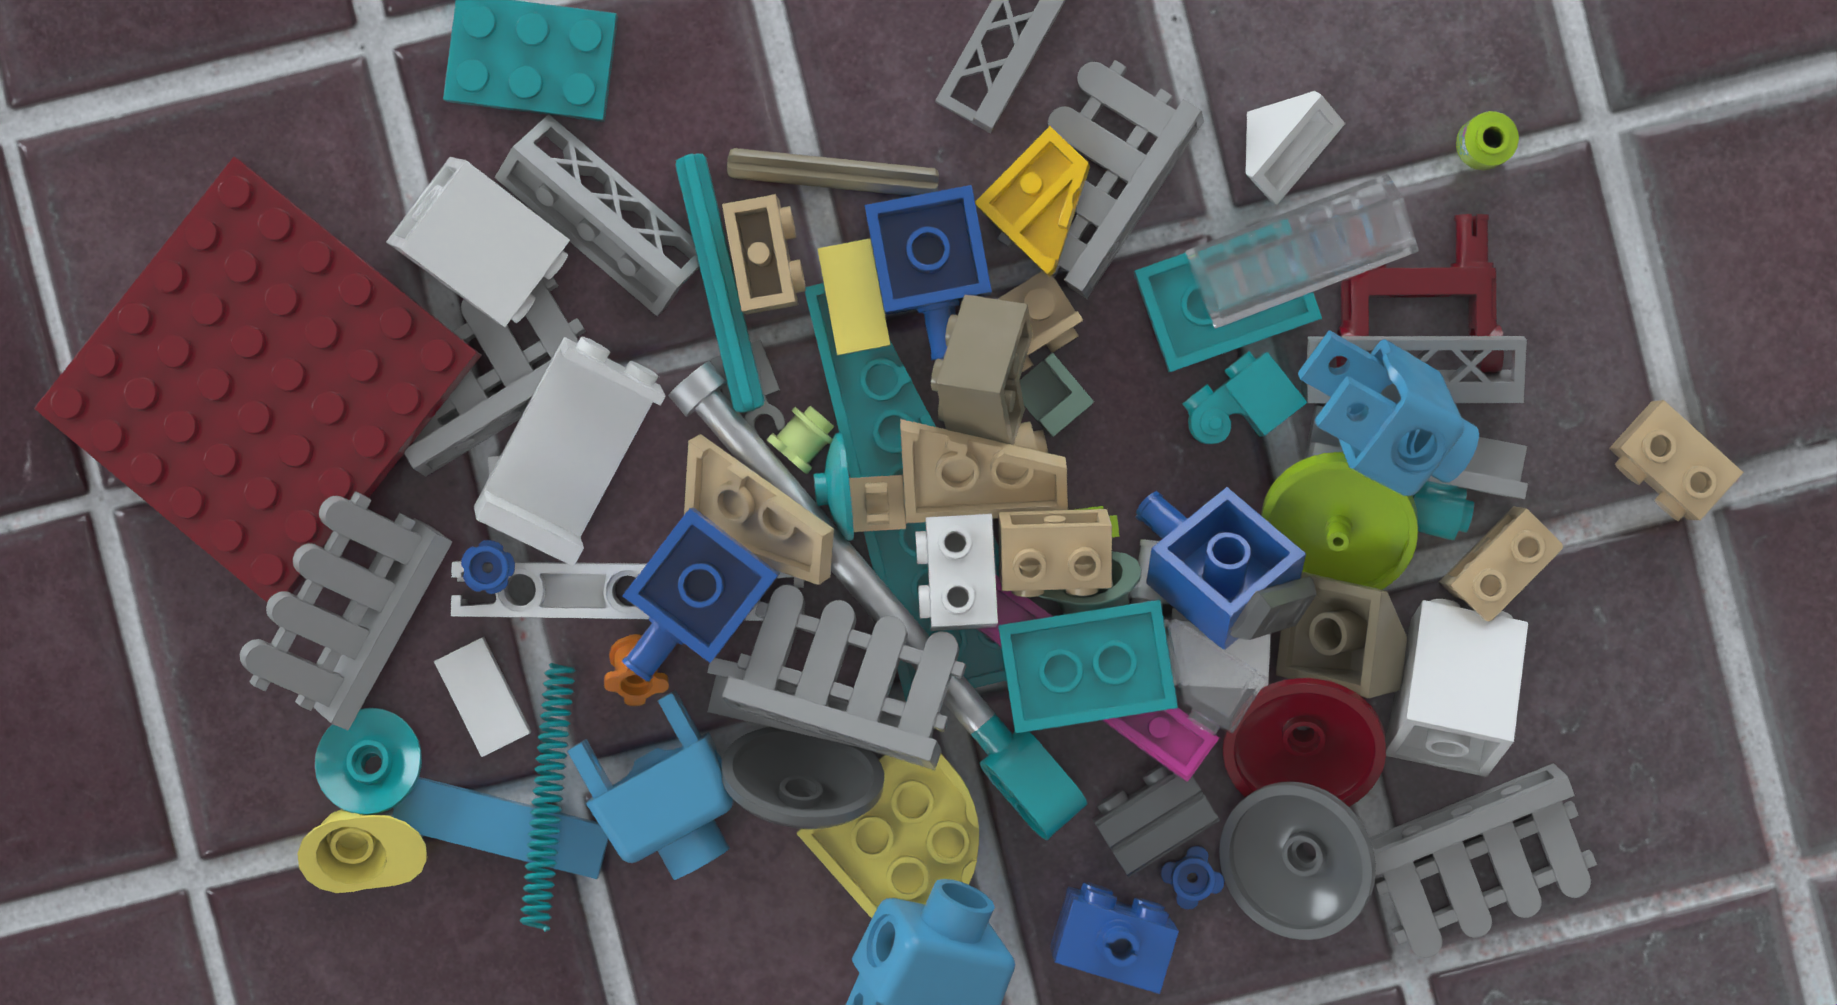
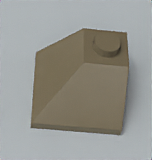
(1347, 639)

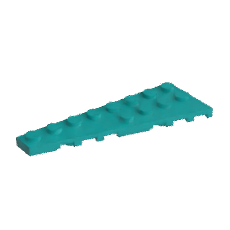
(868, 400)

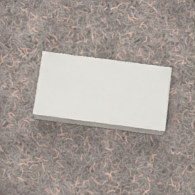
(482, 696)

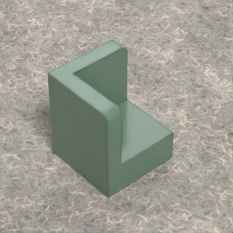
(1053, 395)

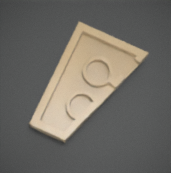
(975, 475)
(757, 513)

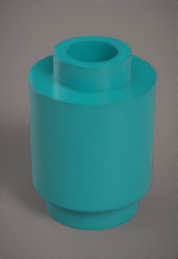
(1443, 510)

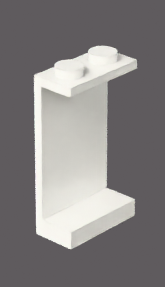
(567, 448)

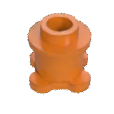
(626, 682)

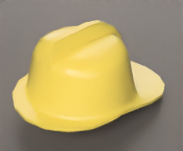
(361, 852)

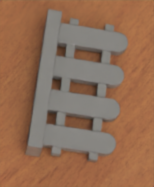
(1122, 161)
(486, 416)
(373, 621)
(867, 699)
(1492, 816)

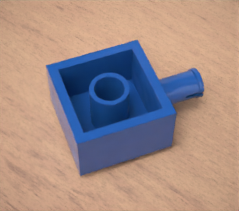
(929, 256)
(1215, 560)
(695, 592)
(1114, 938)

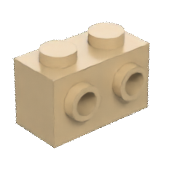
(761, 254)
(1674, 462)
(1055, 551)

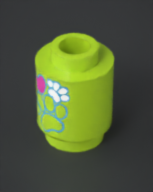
(1472, 147)

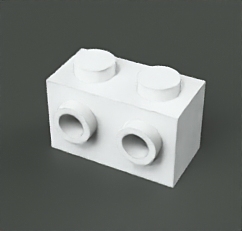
(959, 572)

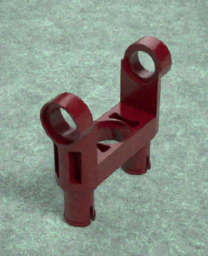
(1468, 277)

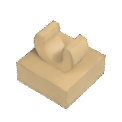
(878, 503)

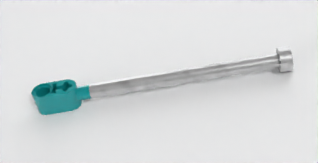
(1014, 761)

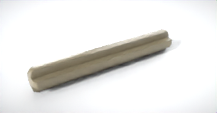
(831, 172)

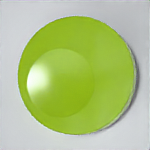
(1343, 521)

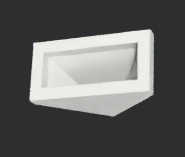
(1287, 140)

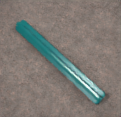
(719, 283)

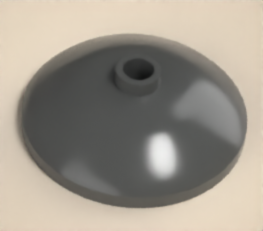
(801, 778)
(1275, 875)

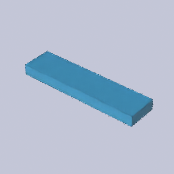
(499, 826)

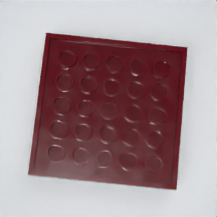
(256, 379)

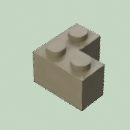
(983, 368)

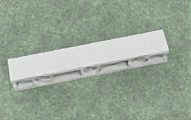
(566, 592)

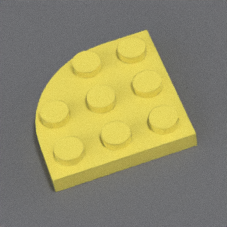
(908, 840)

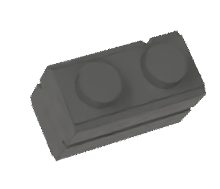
(1153, 818)

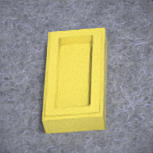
(853, 297)

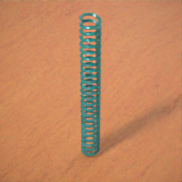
(547, 797)

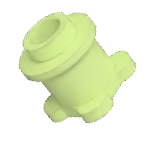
(803, 437)

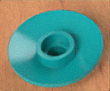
(833, 487)
(343, 758)

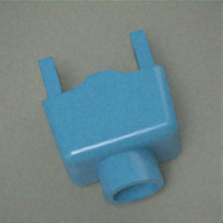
(1385, 439)
(665, 798)
(933, 952)

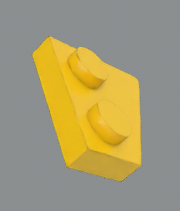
(1038, 198)

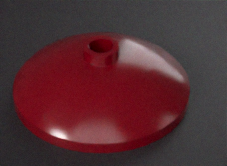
(1338, 753)

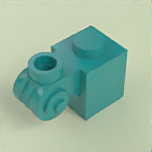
(1255, 391)

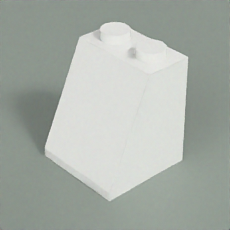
(480, 241)
(1457, 688)

